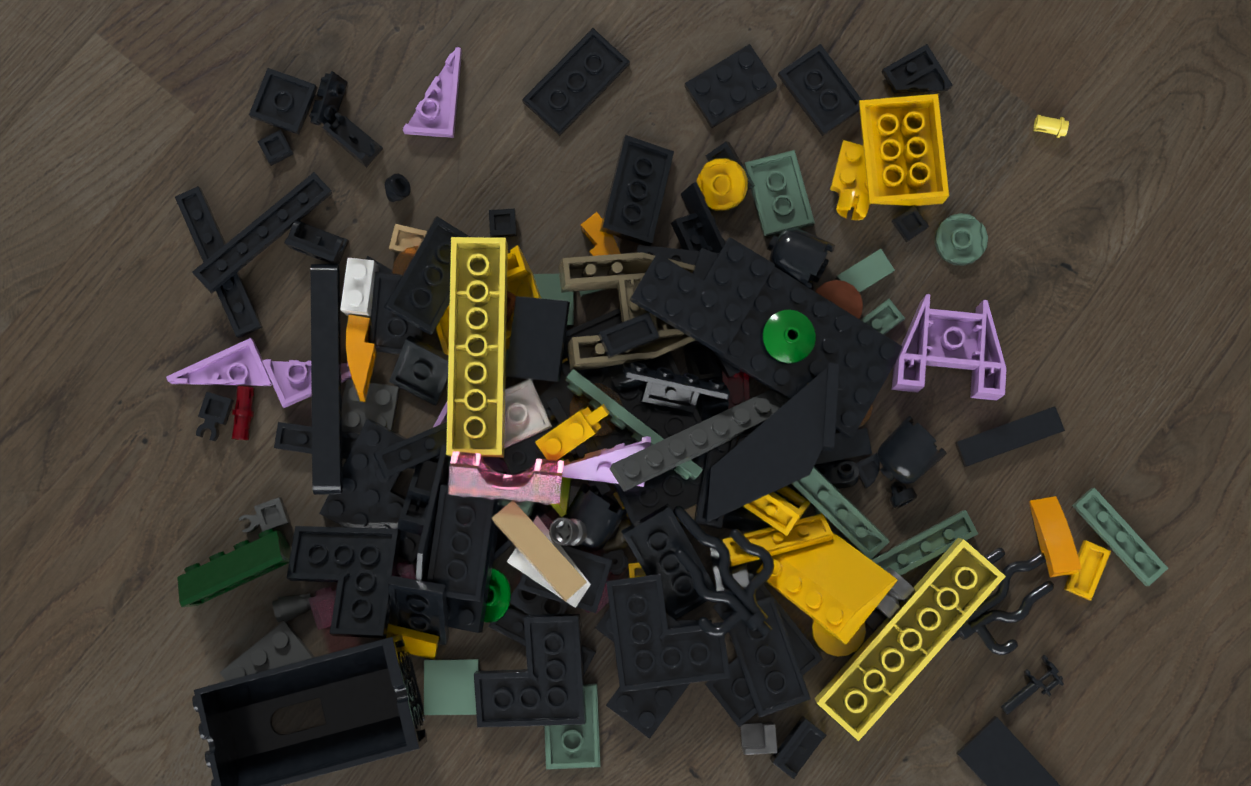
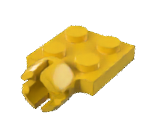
(851, 181)

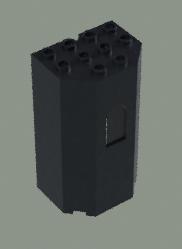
(367, 706)

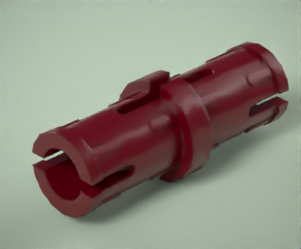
(243, 413)

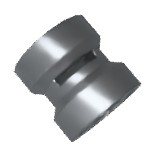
(568, 532)

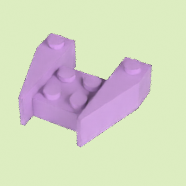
(952, 341)

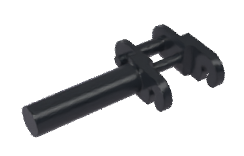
(1033, 686)

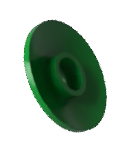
(777, 340)
(498, 596)

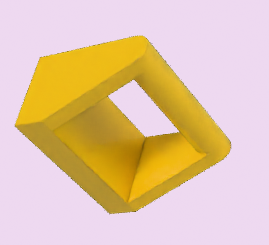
(778, 511)

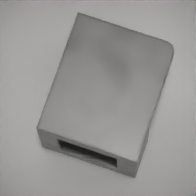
(758, 738)

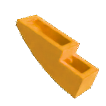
(603, 242)
(360, 354)
(1054, 537)

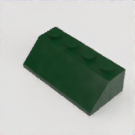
(234, 568)

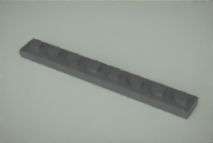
(696, 440)

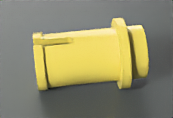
(1051, 125)

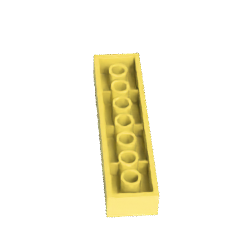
(477, 346)
(909, 639)

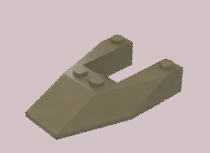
(624, 273)

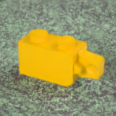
(571, 432)

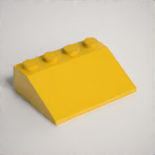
(904, 150)
(831, 584)

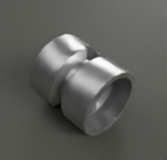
(899, 592)

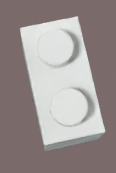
(358, 287)

